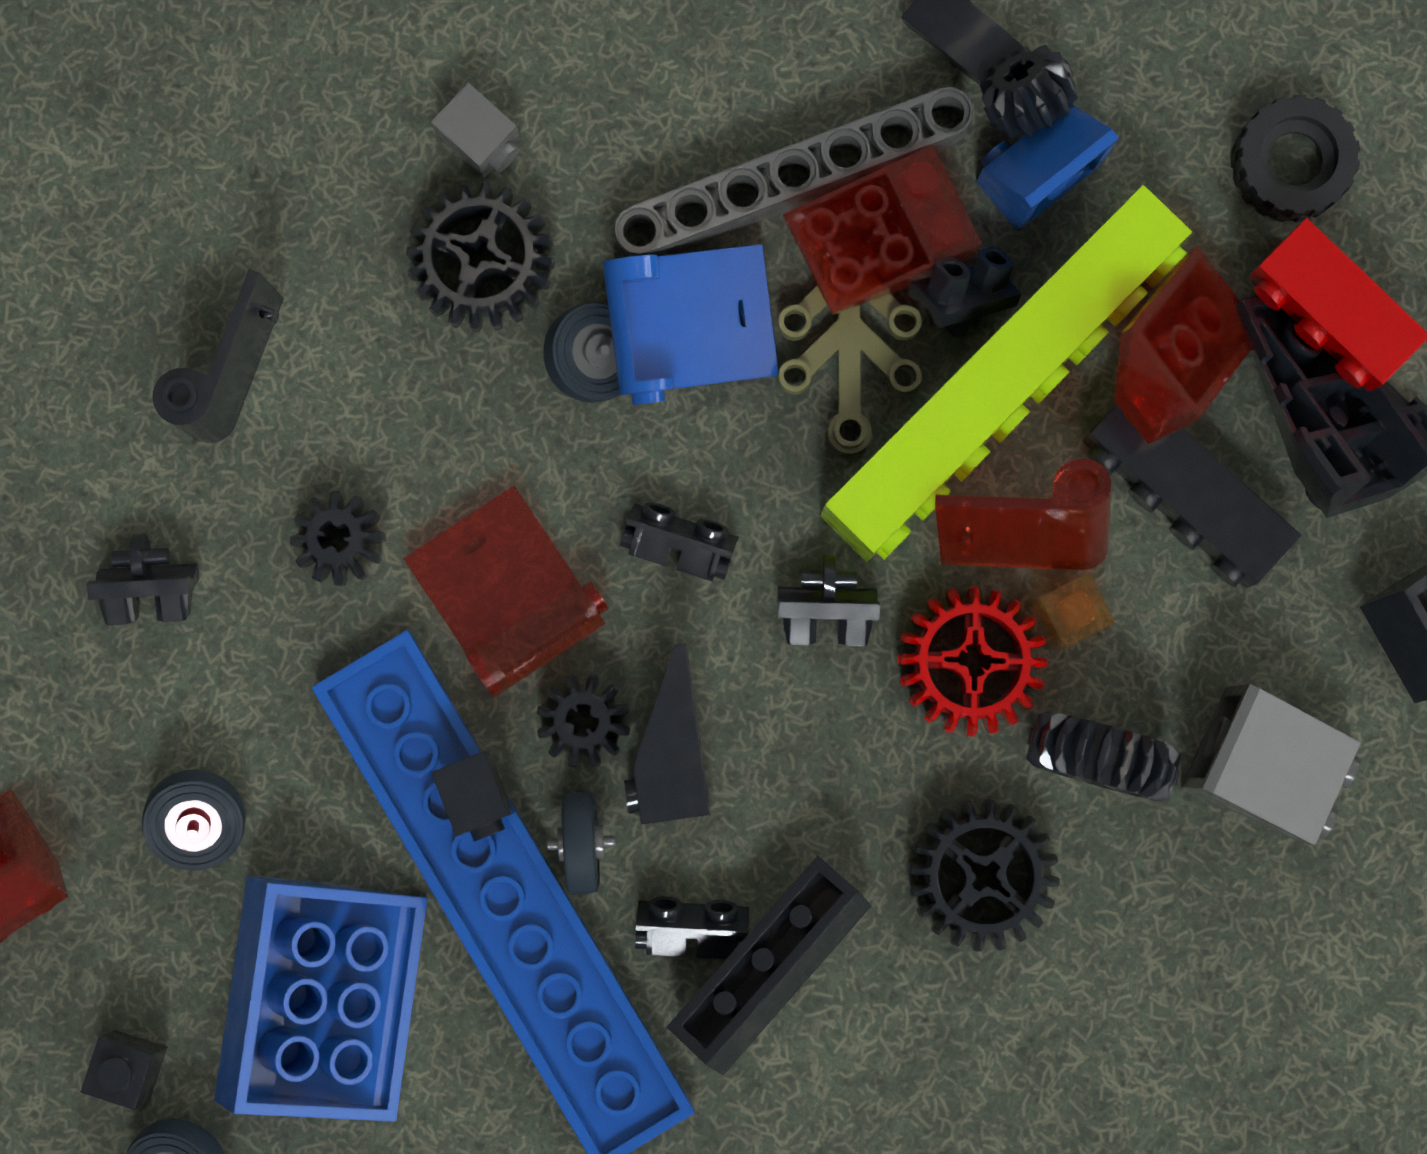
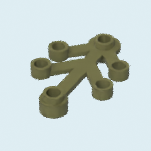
(850, 338)

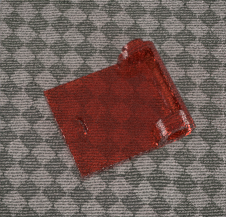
(1031, 532)
(512, 594)

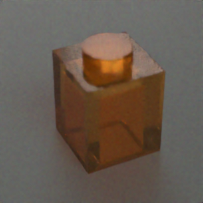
(1073, 612)

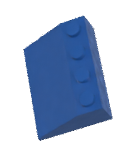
(320, 1001)

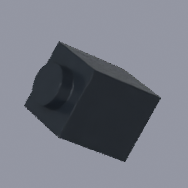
(473, 796)
(123, 1069)

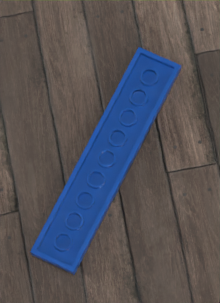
(505, 907)

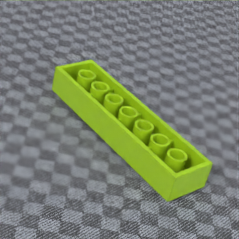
(1012, 366)

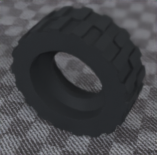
(1304, 117)

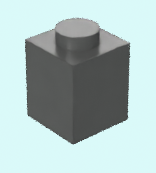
(477, 131)

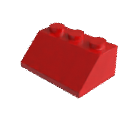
(1337, 307)

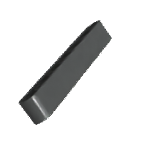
(810, 155)

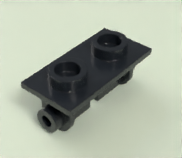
(661, 530)
(667, 922)

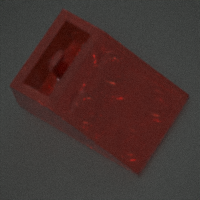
(882, 231)

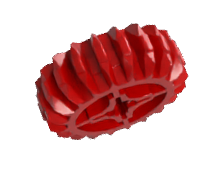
(972, 687)

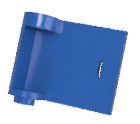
(689, 320)

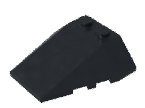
(1340, 439)

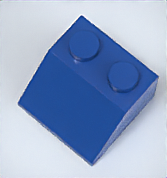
(1044, 167)

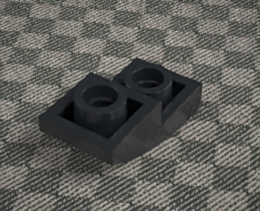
(962, 34)

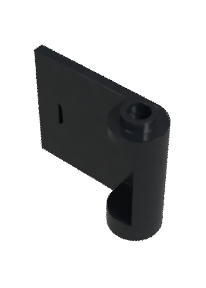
(212, 403)

